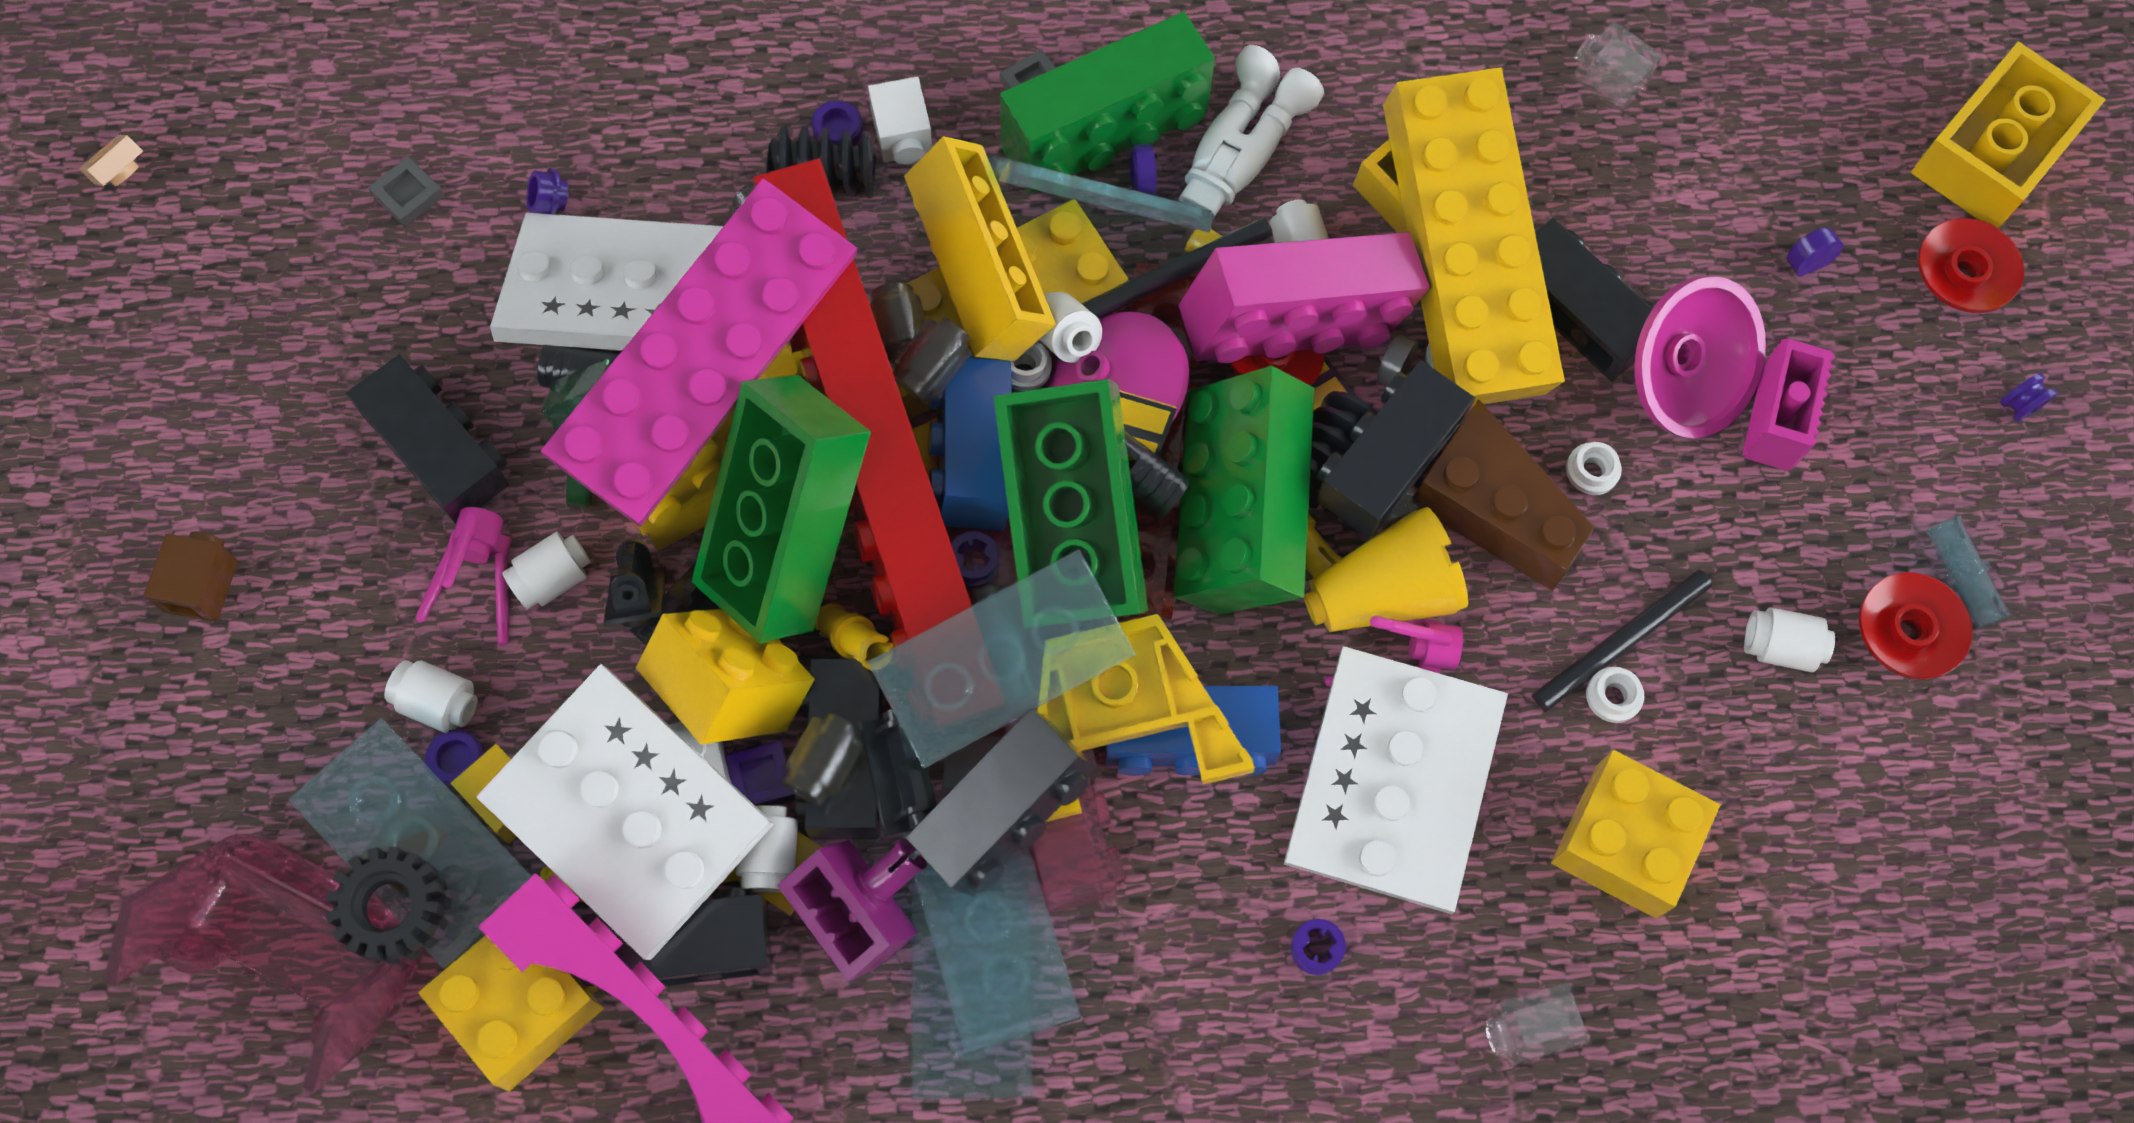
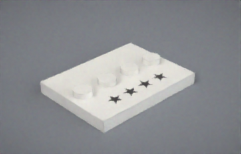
(591, 278)
(1396, 780)
(625, 812)

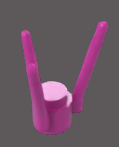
(474, 540)
(1430, 642)

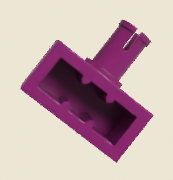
(853, 904)

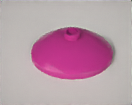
(1135, 354)
(1700, 356)

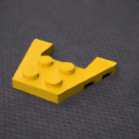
(1146, 697)

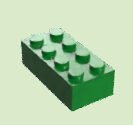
(1109, 99)
(1072, 486)
(1246, 493)
(779, 506)

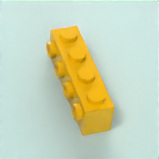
(979, 250)

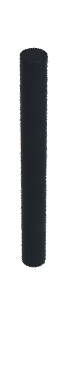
(1174, 270)
(1622, 640)

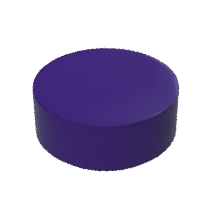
(837, 117)
(1143, 168)
(1814, 251)
(452, 754)

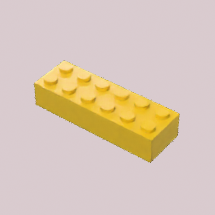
(1473, 235)

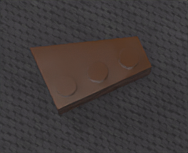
(1504, 500)

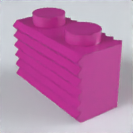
(1788, 404)

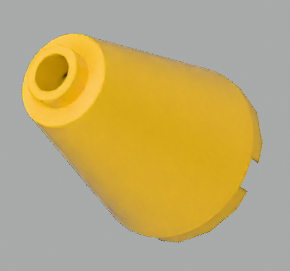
(1393, 576)

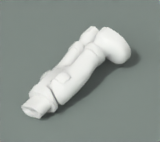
(1226, 156)

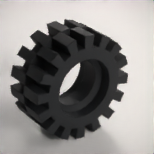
(357, 887)

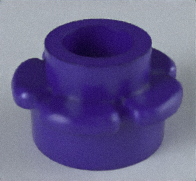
(546, 192)

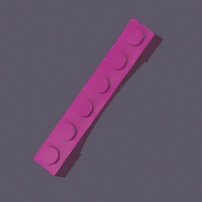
(544, 930)

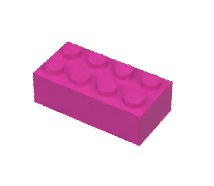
(1302, 296)

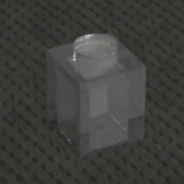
(1615, 65)
(1536, 1025)

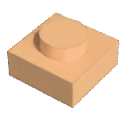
(113, 162)

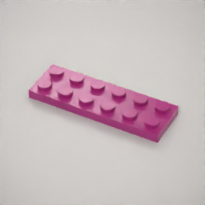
(695, 350)

